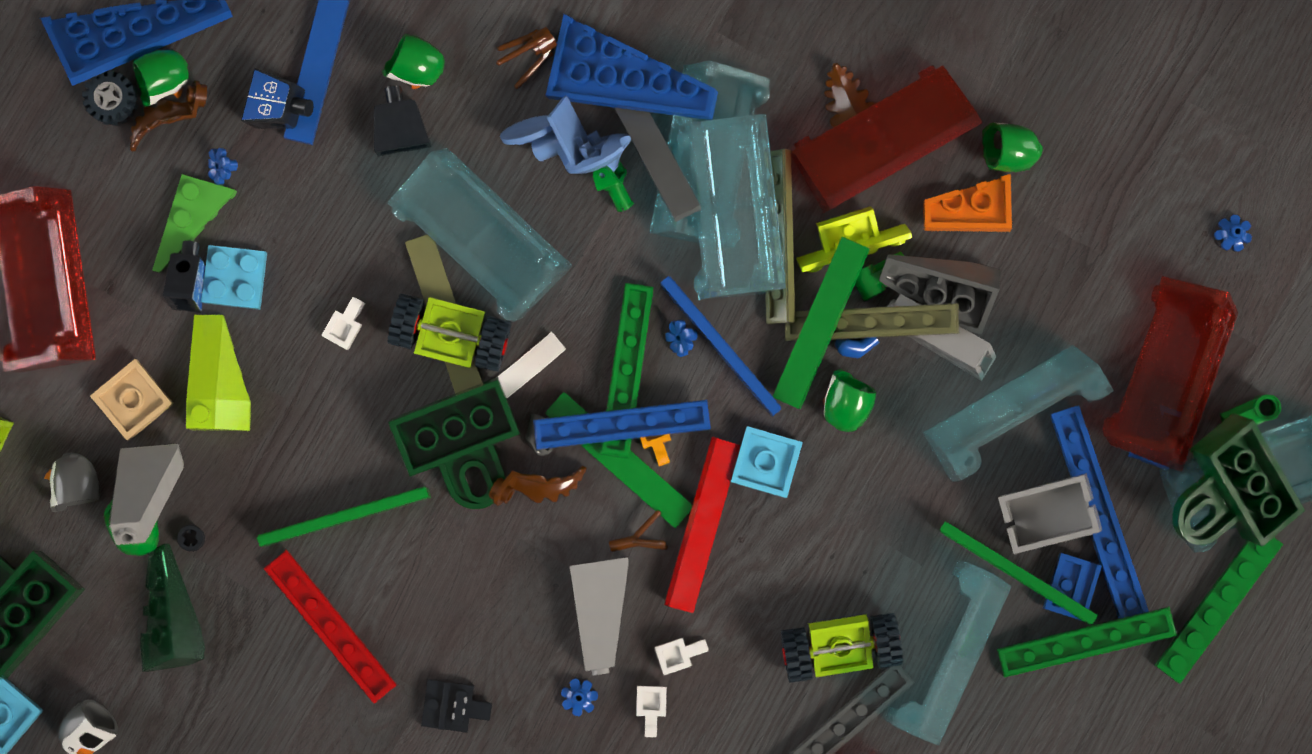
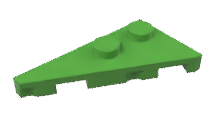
(191, 210)

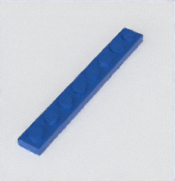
(1110, 542)

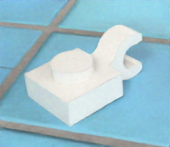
(343, 327)
(675, 655)
(651, 703)

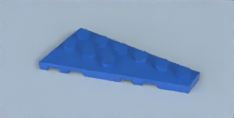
(125, 32)
(612, 74)

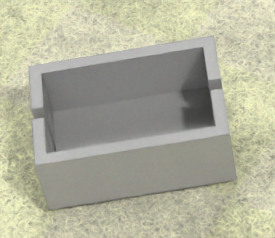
(1050, 513)

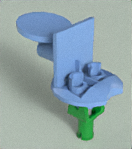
(564, 136)

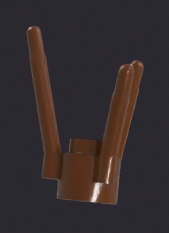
(539, 42)

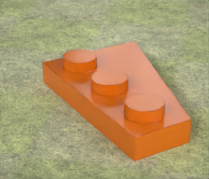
(976, 208)

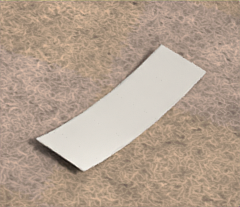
(530, 364)

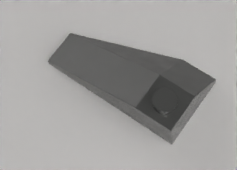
(946, 282)

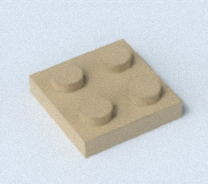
(131, 399)

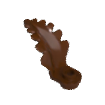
(846, 98)
(168, 112)
(534, 486)

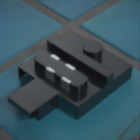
(451, 705)

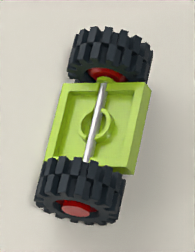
(449, 332)
(841, 646)

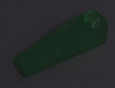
(172, 629)

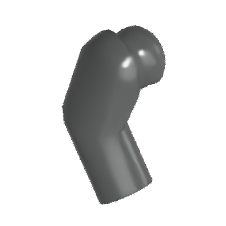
(530, 436)

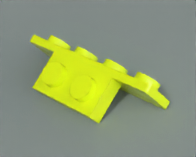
(856, 226)

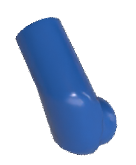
(854, 348)

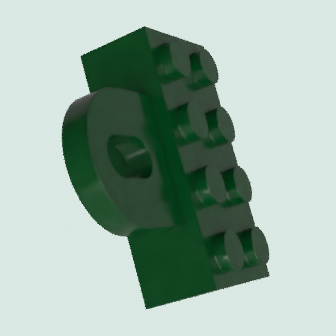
(456, 436)
(1239, 485)
(30, 605)

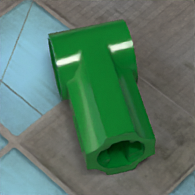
(868, 280)
(1251, 409)

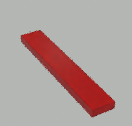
(702, 525)
(330, 626)

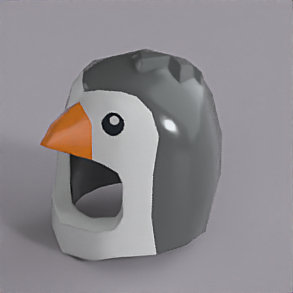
(72, 482)
(87, 728)

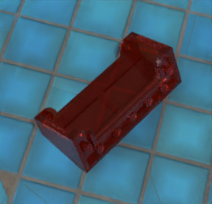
(884, 138)
(43, 281)
(1173, 372)

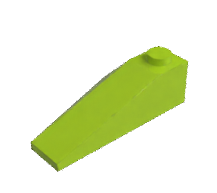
(215, 381)

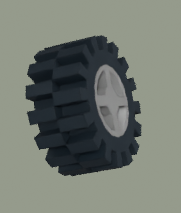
(102, 91)

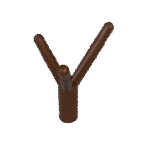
(634, 541)

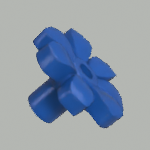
(220, 166)
(1233, 233)
(680, 337)
(582, 690)

